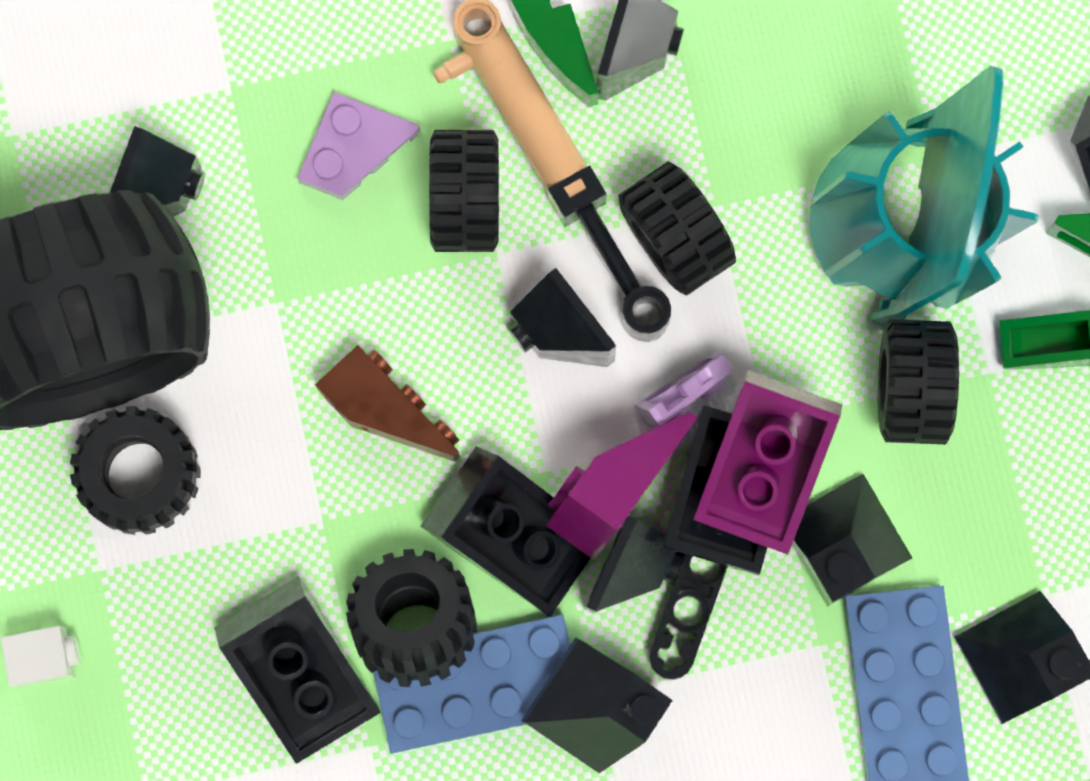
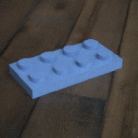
(906, 686)
(483, 694)

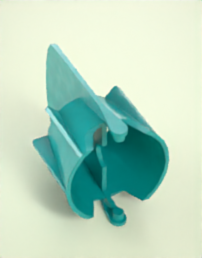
(955, 183)

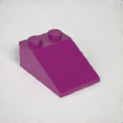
(768, 462)
(599, 499)

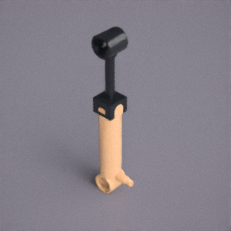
(567, 179)

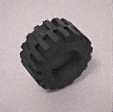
(464, 190)
(677, 228)
(918, 381)
(106, 442)
(406, 583)

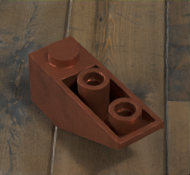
(373, 403)

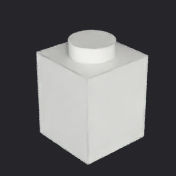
(40, 657)

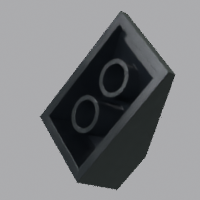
(499, 525)
(693, 536)
(296, 670)

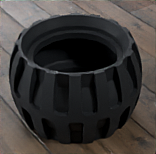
(95, 307)

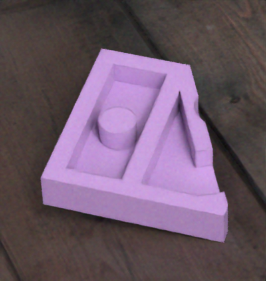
(352, 145)
(673, 398)

